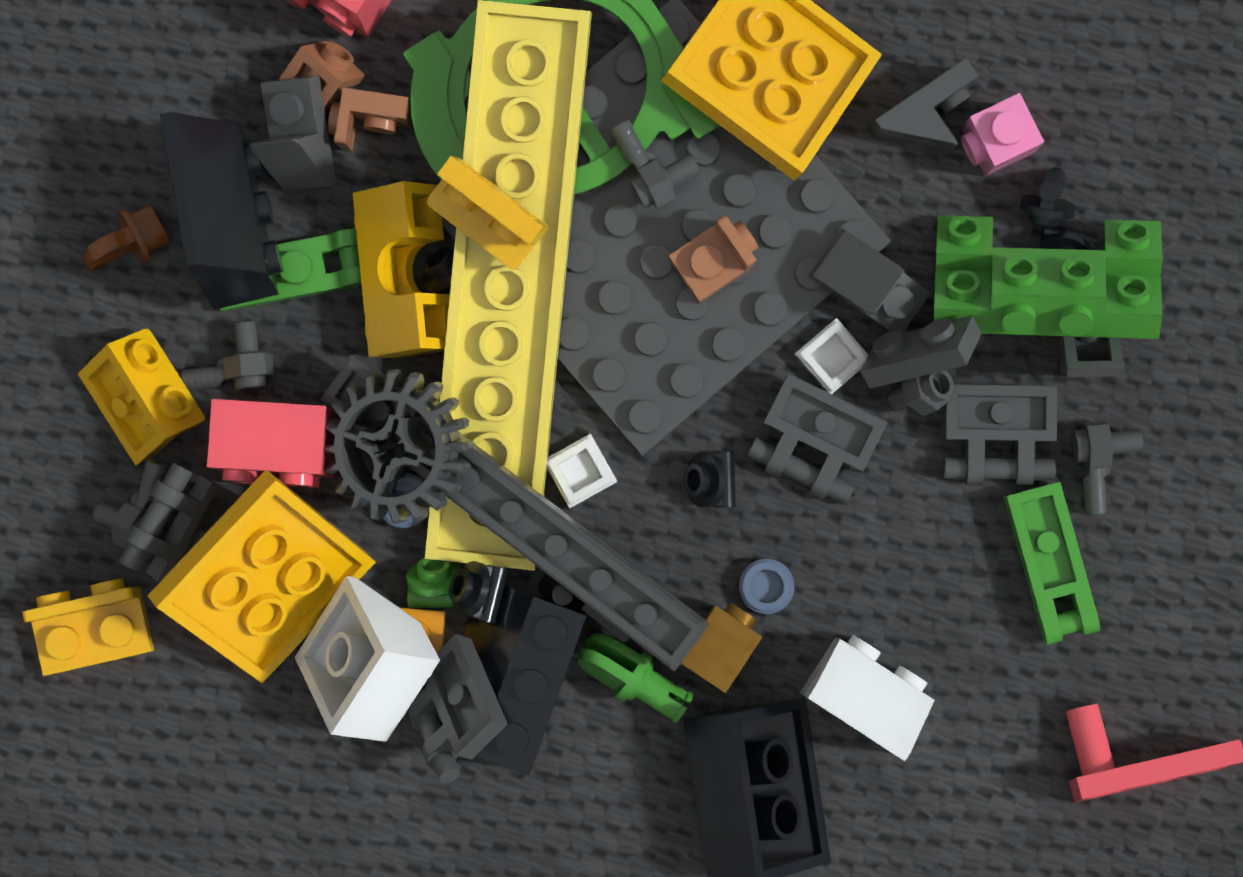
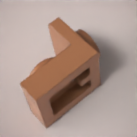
(331, 63)
(378, 111)
(715, 258)

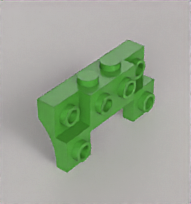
(1051, 290)

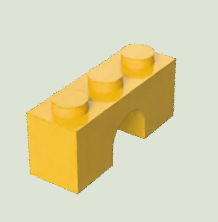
(390, 231)

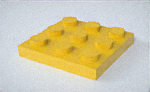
(773, 75)
(260, 577)

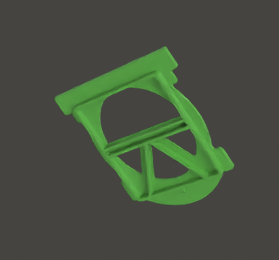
(443, 84)

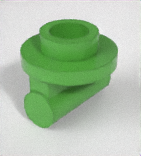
(429, 583)

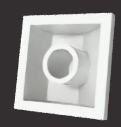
(365, 662)
(869, 696)

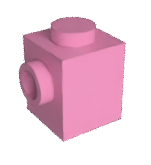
(1000, 135)

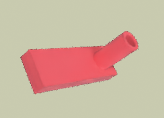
(1103, 779)

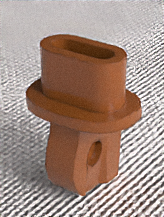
(139, 232)

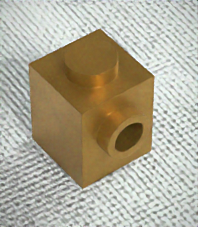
(723, 646)

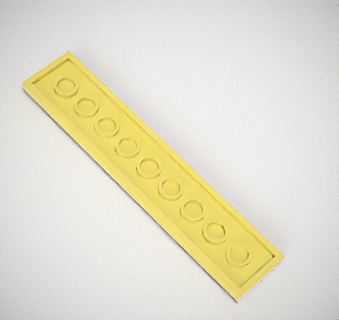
(500, 319)

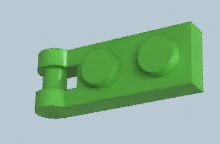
(306, 268)
(1051, 561)

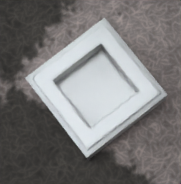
(832, 356)
(580, 471)

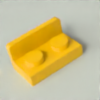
(485, 213)
(140, 394)
(90, 628)

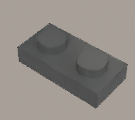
(921, 351)

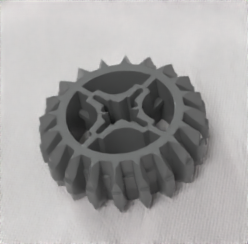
(405, 422)

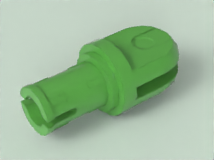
(632, 675)

